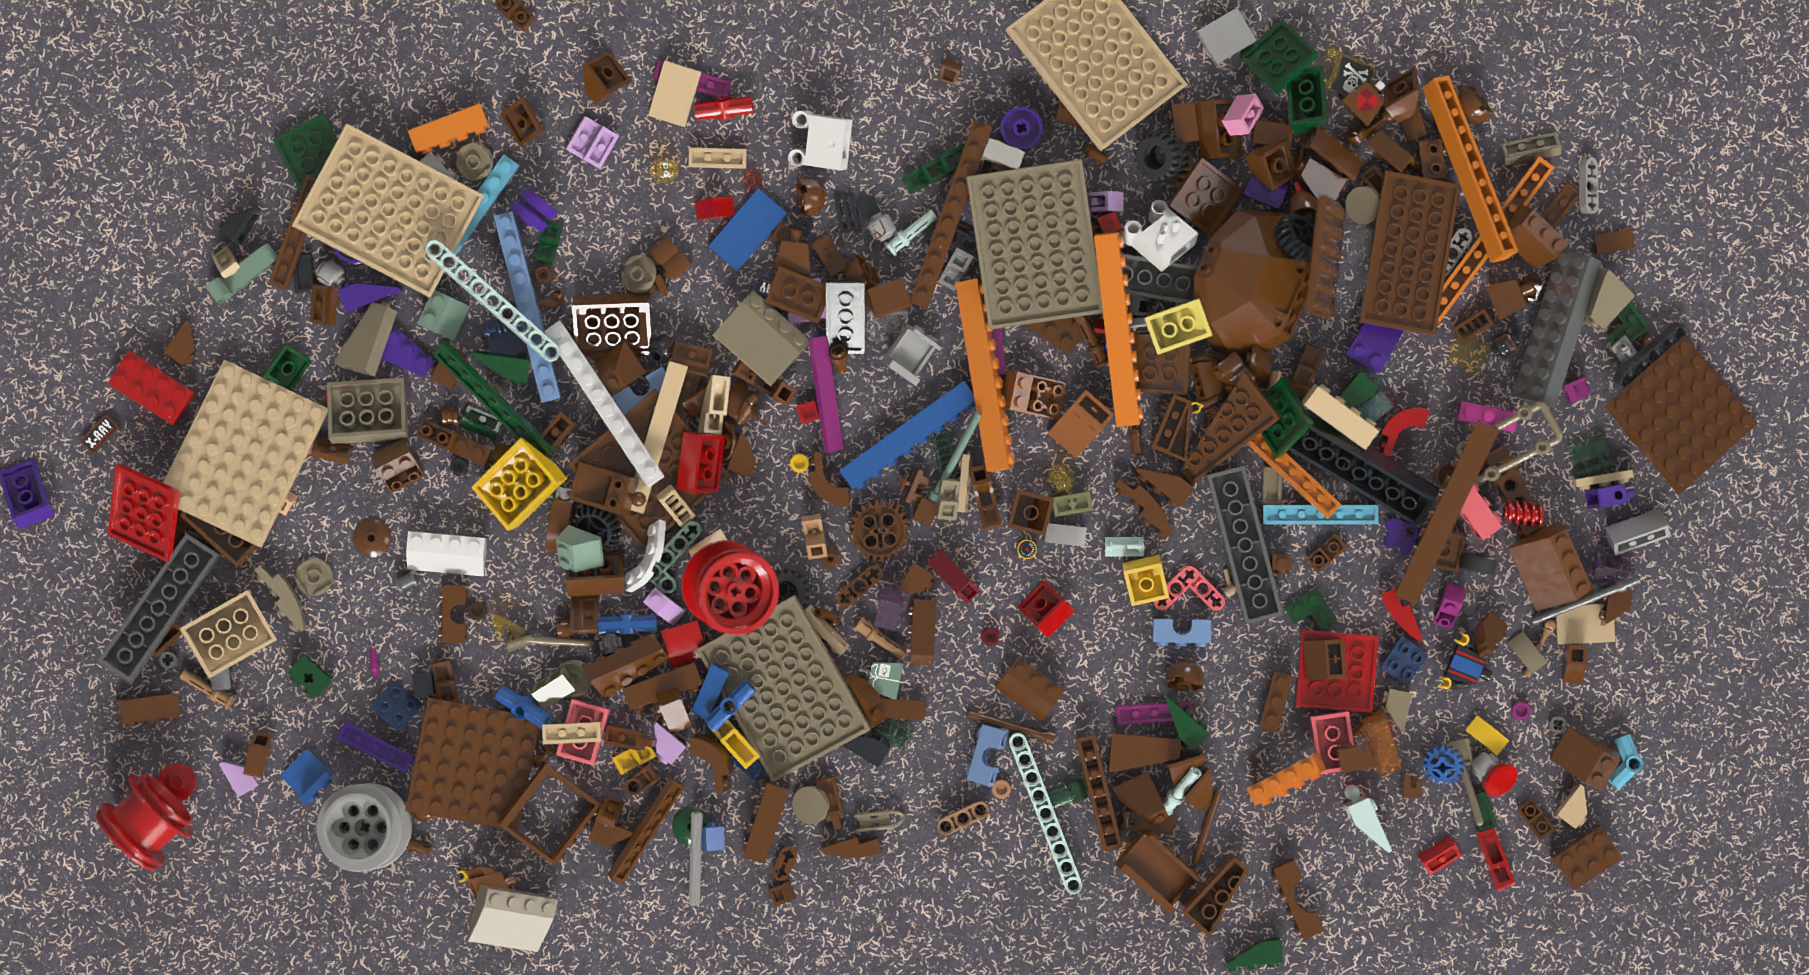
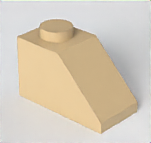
(1574, 807)

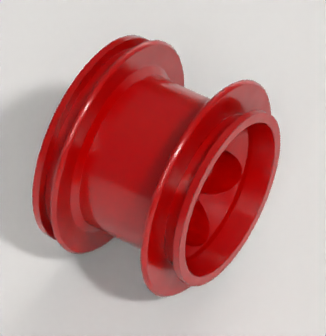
(754, 592)
(145, 821)

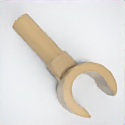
(1230, 589)

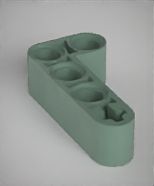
(250, 268)
(676, 553)

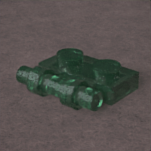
(1589, 450)

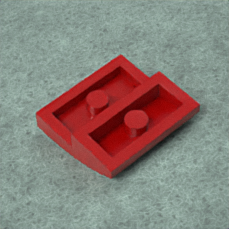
(683, 643)

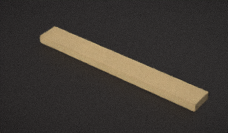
(661, 420)

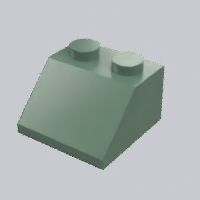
(443, 315)
(579, 550)

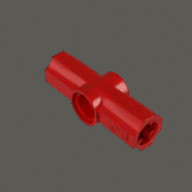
(724, 108)

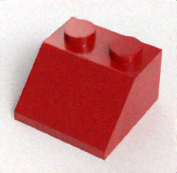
(1046, 609)

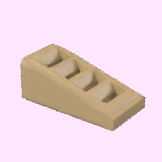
(666, 494)

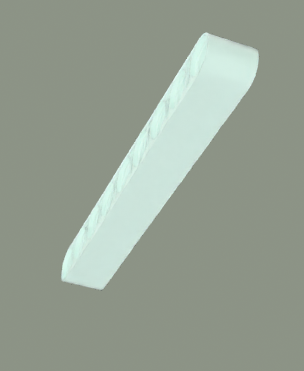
(489, 292)
(1052, 820)

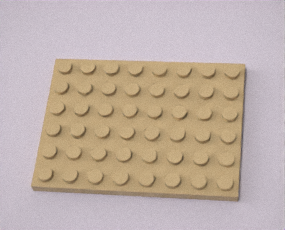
(1097, 63)
(387, 209)
(244, 452)

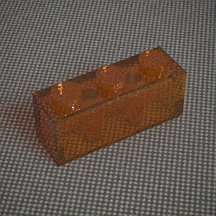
(1380, 744)

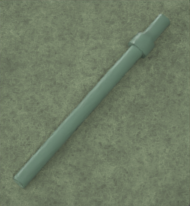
(933, 496)

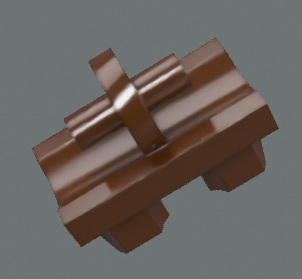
(910, 483)

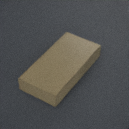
(1271, 487)

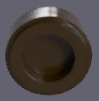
(477, 610)

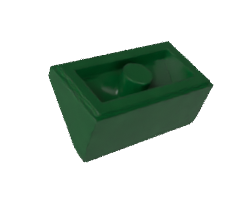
(480, 422)

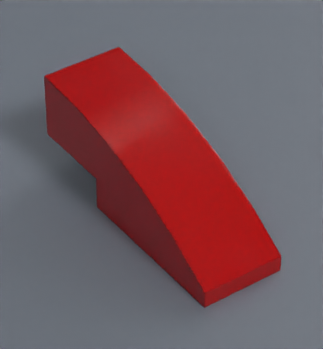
(1401, 613)
(1495, 859)

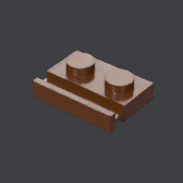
(323, 304)
(695, 357)
(584, 614)

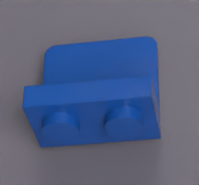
(307, 776)

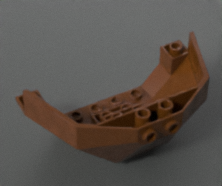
(1250, 284)

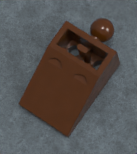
(606, 489)

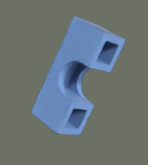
(627, 399)
(1198, 633)
(980, 770)

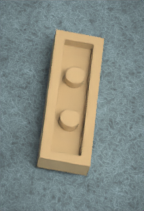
(717, 158)
(1603, 480)
(963, 498)
(825, 631)
(571, 733)

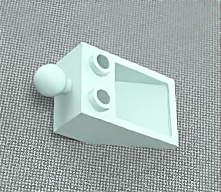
(1362, 814)

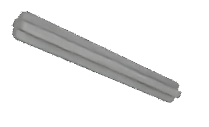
(695, 858)

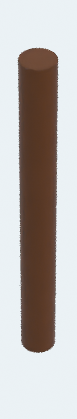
(1206, 827)

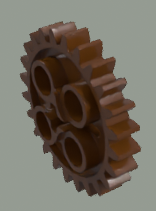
(861, 531)

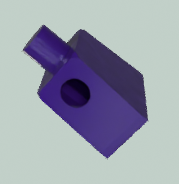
(1608, 496)

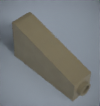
(368, 340)

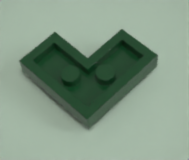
(1632, 325)
(1312, 604)

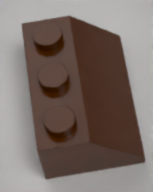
(1213, 136)
(1332, 153)
(1535, 238)
(601, 580)
(1029, 688)

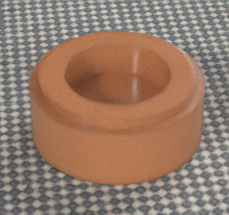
(1001, 788)

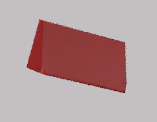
(1439, 855)

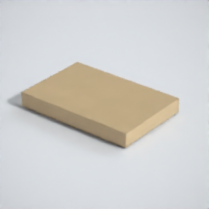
(674, 93)
(1583, 626)

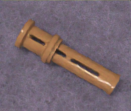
(873, 634)
(201, 684)

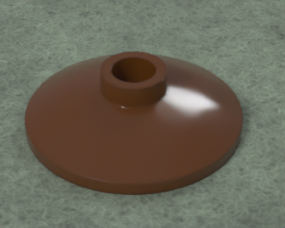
(730, 440)
(382, 537)

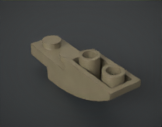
(288, 604)

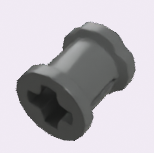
(406, 581)

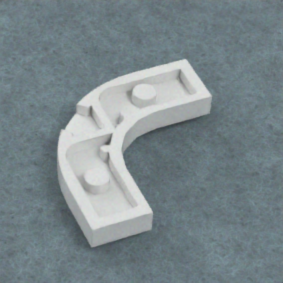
(643, 572)

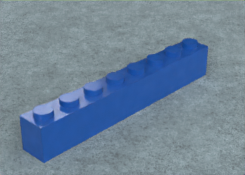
(907, 435)

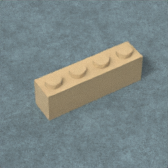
(1339, 416)

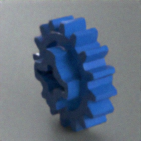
(1444, 757)

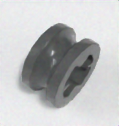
(172, 664)
(1563, 725)

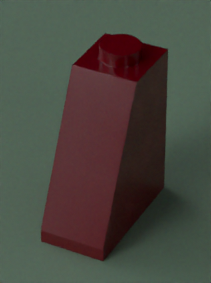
(953, 576)

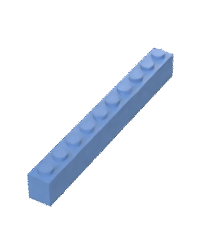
(526, 302)

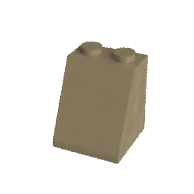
(1606, 300)

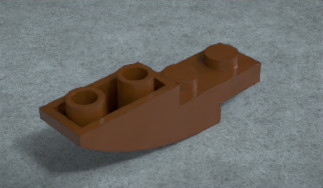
(454, 442)
(1152, 511)

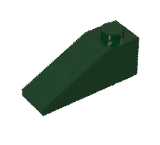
(510, 367)

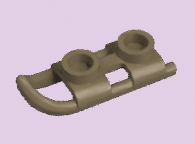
(883, 820)

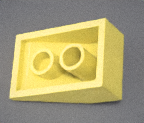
(1178, 326)

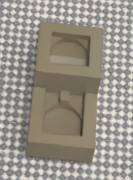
(948, 498)
(1527, 652)

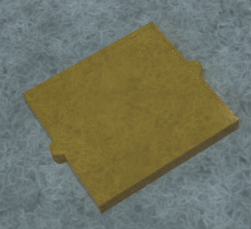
(1469, 355)

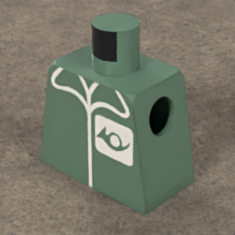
(883, 677)

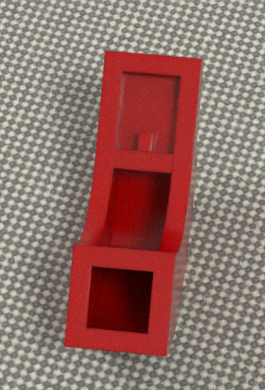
(1411, 417)

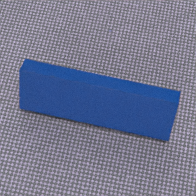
(711, 690)

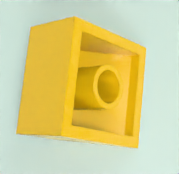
(1145, 580)

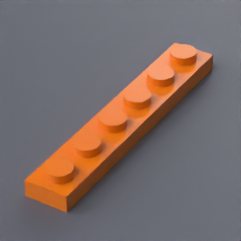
(1297, 478)

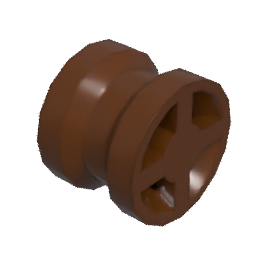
(450, 416)

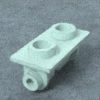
(1124, 546)

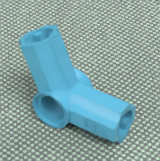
(1623, 771)

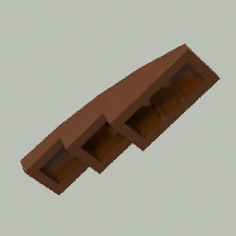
(1306, 370)
(444, 680)

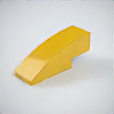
(736, 744)

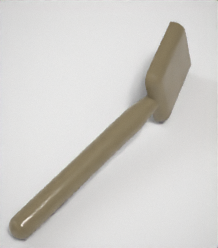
(529, 639)
(1464, 749)

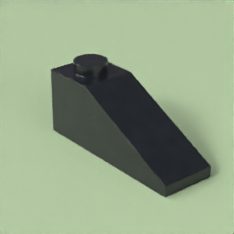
(869, 748)

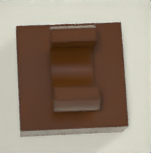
(659, 286)

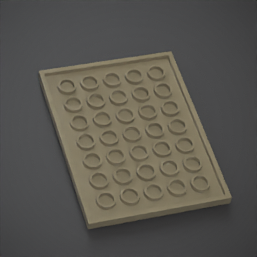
(1035, 244)
(800, 695)

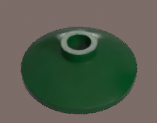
(681, 822)

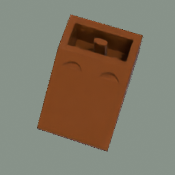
(1033, 394)
(1080, 424)

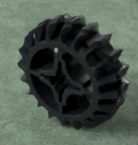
(1296, 236)
(598, 523)

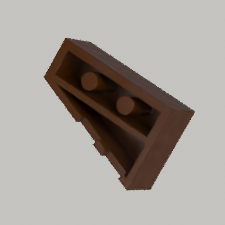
(147, 709)

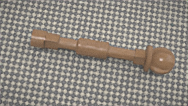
(1549, 626)

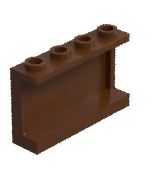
(1157, 869)

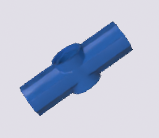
(627, 624)
(522, 707)
(722, 713)

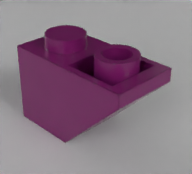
(1449, 605)

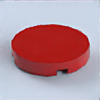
(182, 779)
(1500, 779)

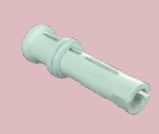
(903, 238)
(1175, 796)

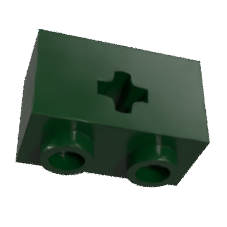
(307, 666)

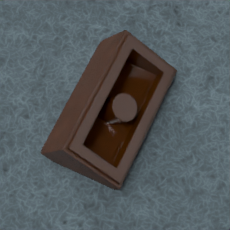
(1414, 126)

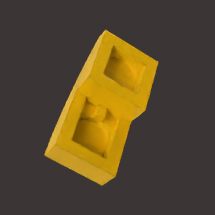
(1487, 735)
(632, 758)

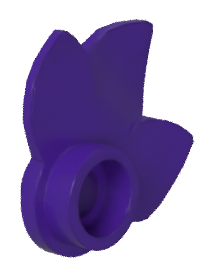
(1398, 536)

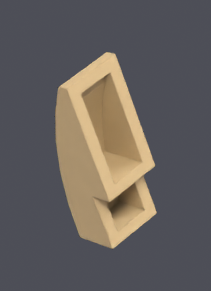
(714, 405)

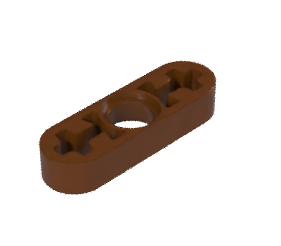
(844, 591)

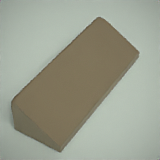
(1530, 149)

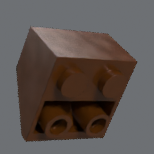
(397, 465)
(1324, 659)

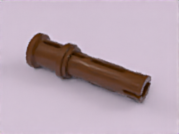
(1095, 347)

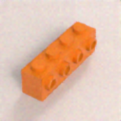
(448, 129)
(1287, 778)

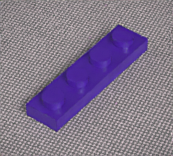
(375, 747)

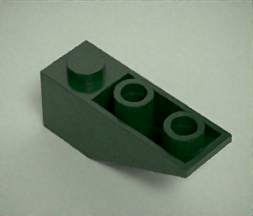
(1187, 728)
(1262, 952)

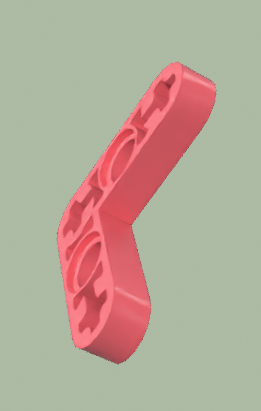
(1193, 584)

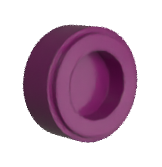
(1520, 710)

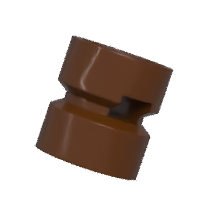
(1441, 473)

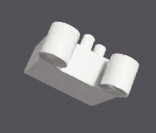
(826, 141)
(1163, 240)

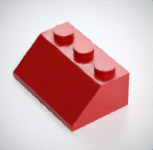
(700, 462)

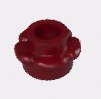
(990, 641)

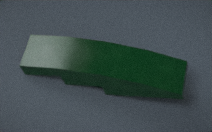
(933, 170)

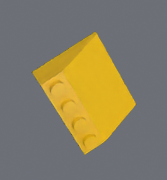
(518, 484)

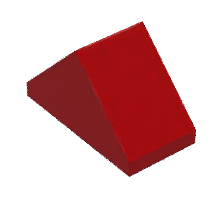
(714, 208)

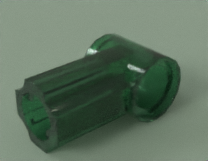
(1072, 792)

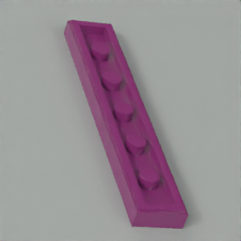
(825, 394)

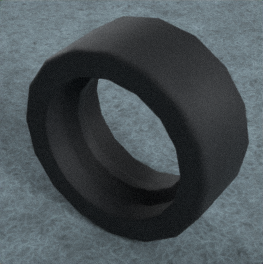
(1478, 564)

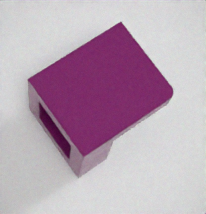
(1576, 390)

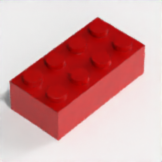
(152, 388)

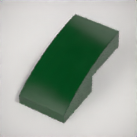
(549, 243)

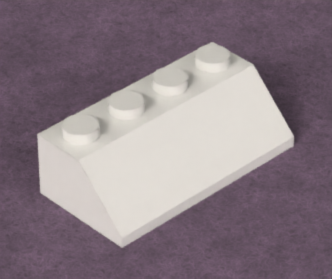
(446, 553)

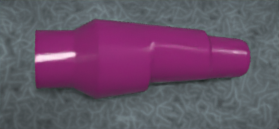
(374, 664)

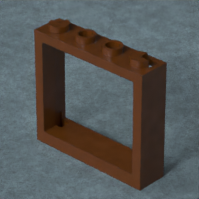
(570, 838)

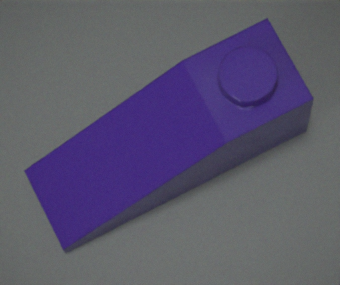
(360, 295)

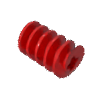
(1523, 512)

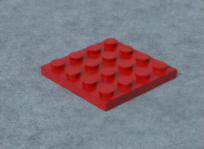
(143, 512)
(1348, 693)

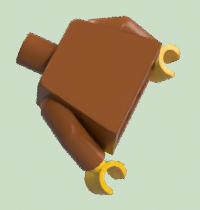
(488, 877)

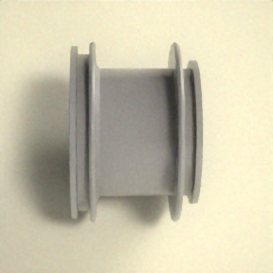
(338, 843)

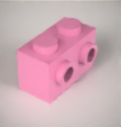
(1242, 114)

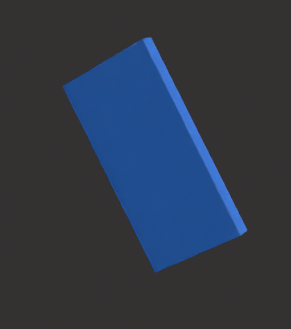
(747, 229)

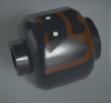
(1505, 345)
(661, 348)

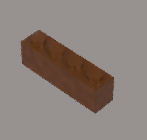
(645, 692)

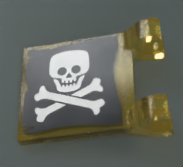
(1347, 72)

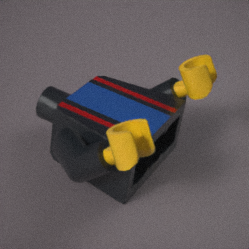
(1464, 666)

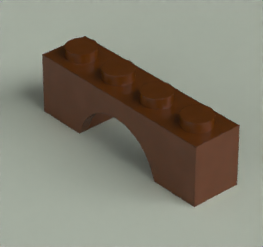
(1307, 922)

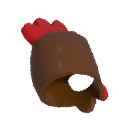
(1303, 203)

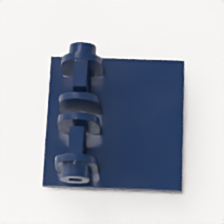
(502, 339)
(1403, 660)
(396, 706)

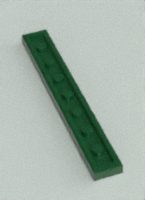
(490, 398)

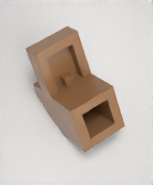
(814, 536)

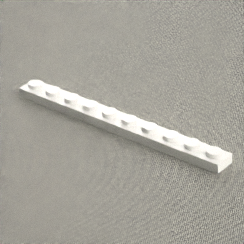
(604, 404)

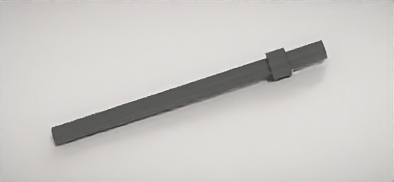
(1620, 586)

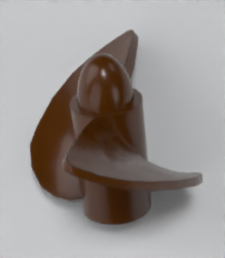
(741, 404)

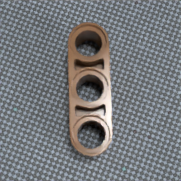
(972, 817)

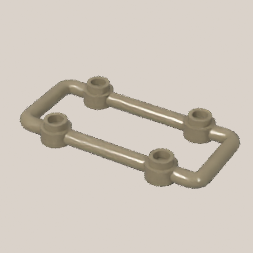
(1542, 447)

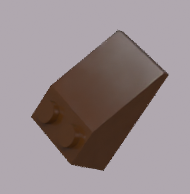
(1586, 758)

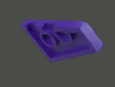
(406, 354)

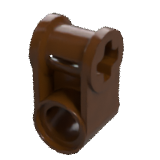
(643, 779)

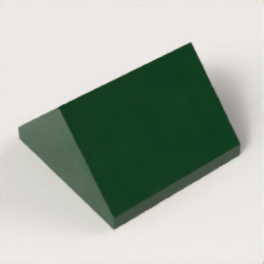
(287, 367)

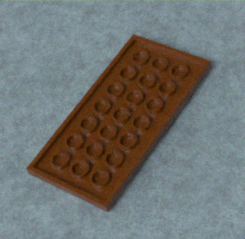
(1409, 253)

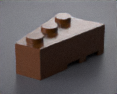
(1173, 430)
(922, 631)

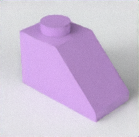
(1105, 202)
(664, 606)
(667, 745)
(239, 782)

